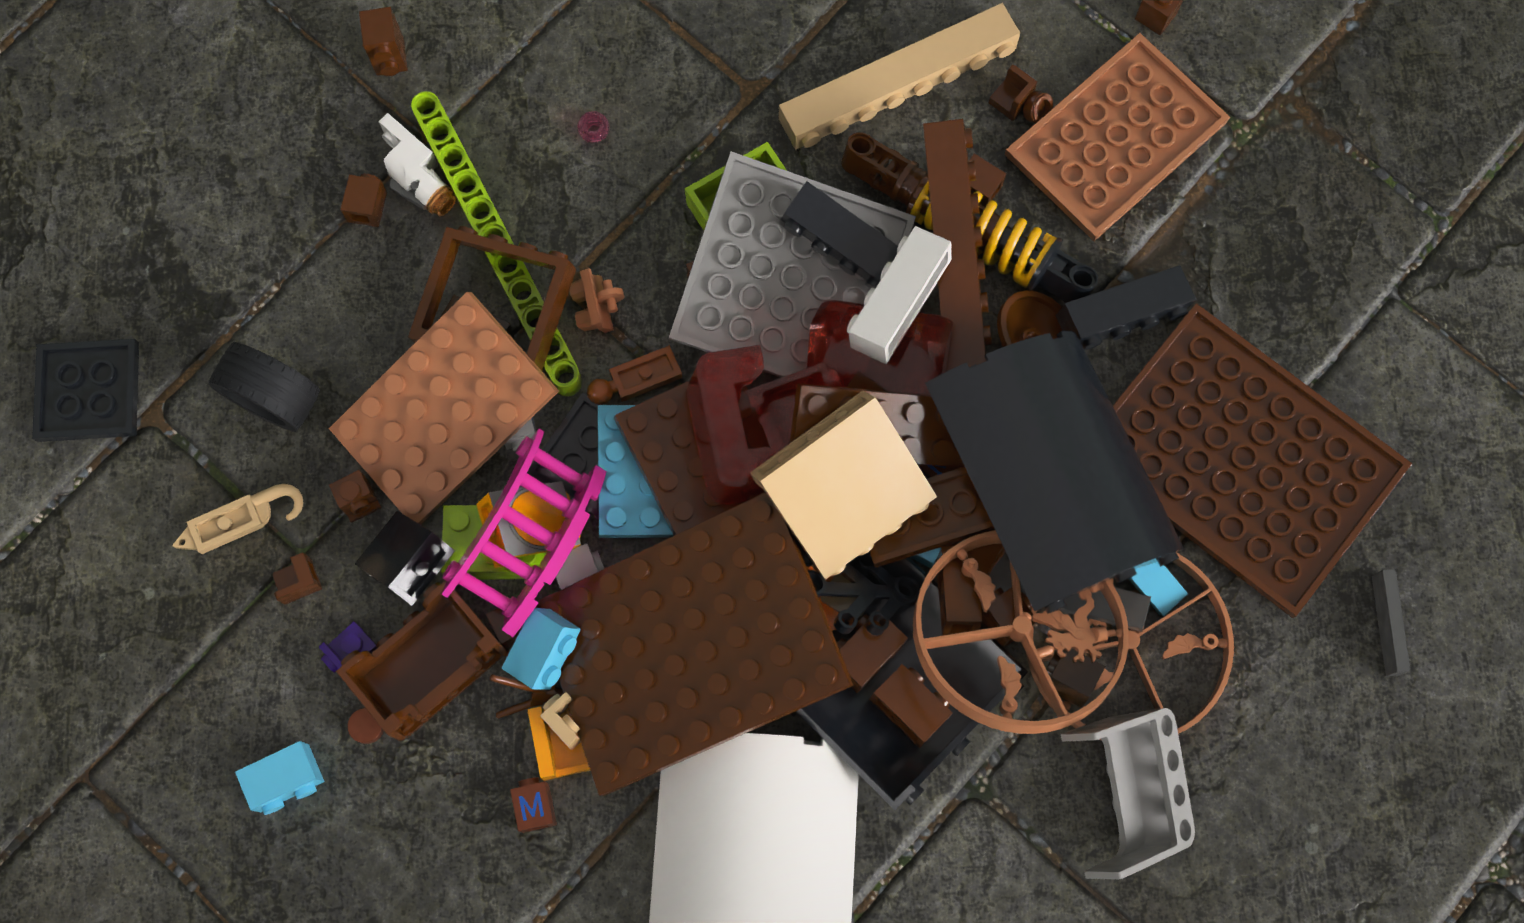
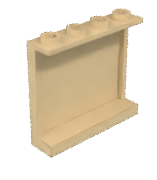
(845, 484)

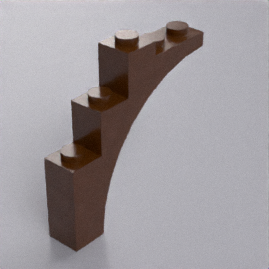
(957, 598)

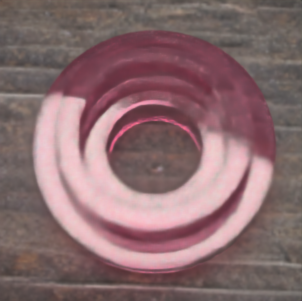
(589, 119)

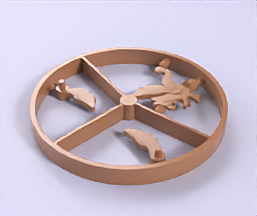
(1077, 636)
(1180, 645)

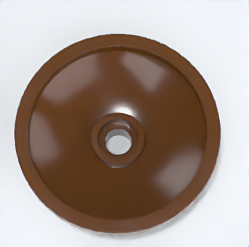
(1027, 316)

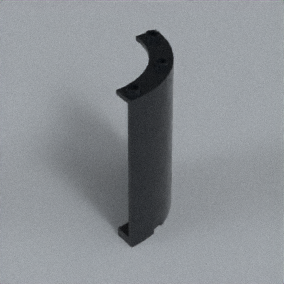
(1054, 468)
(870, 738)

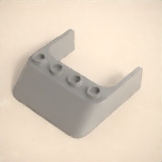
(1146, 789)

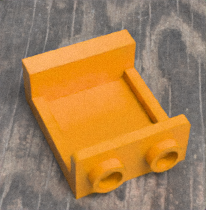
(552, 754)

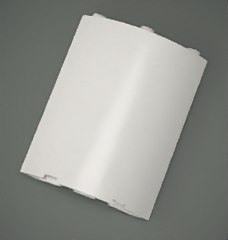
(756, 834)

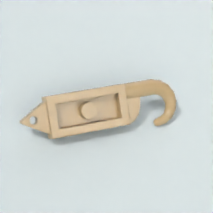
(236, 519)

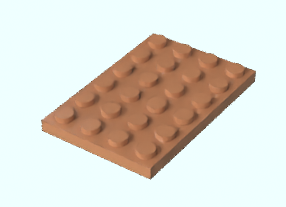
(1116, 136)
(443, 409)

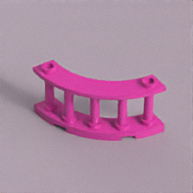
(557, 543)

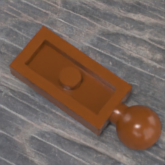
(636, 377)

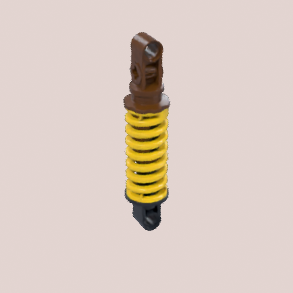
(1032, 263)

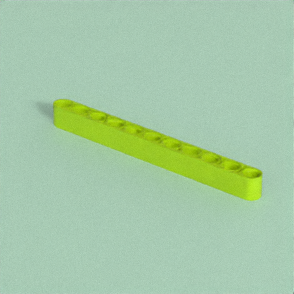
(479, 201)

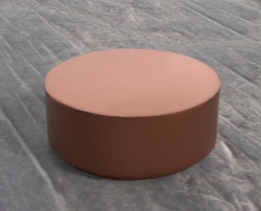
(364, 727)

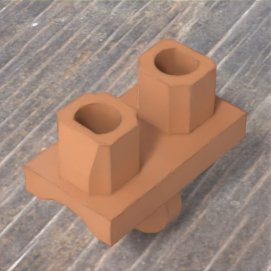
(600, 300)

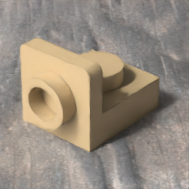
(563, 727)

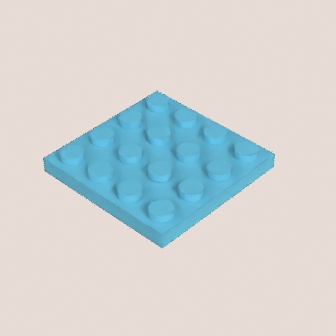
(625, 498)

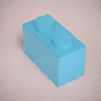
(541, 649)
(279, 778)

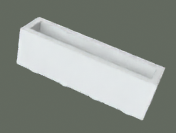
(899, 295)

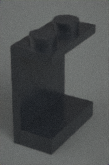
(405, 557)

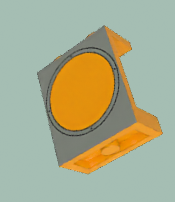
(512, 538)

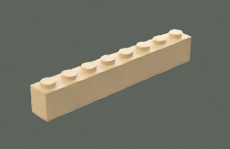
(899, 76)

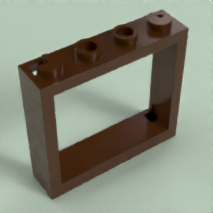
(498, 245)

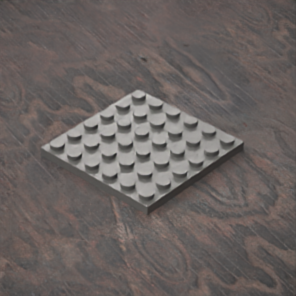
(758, 279)

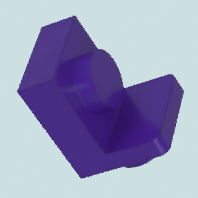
(347, 641)

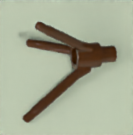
(538, 696)

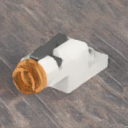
(412, 170)

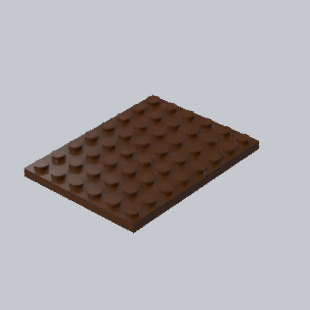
(1253, 459)
(694, 644)

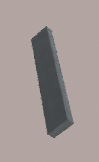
(1135, 604)

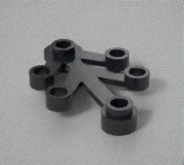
(899, 591)

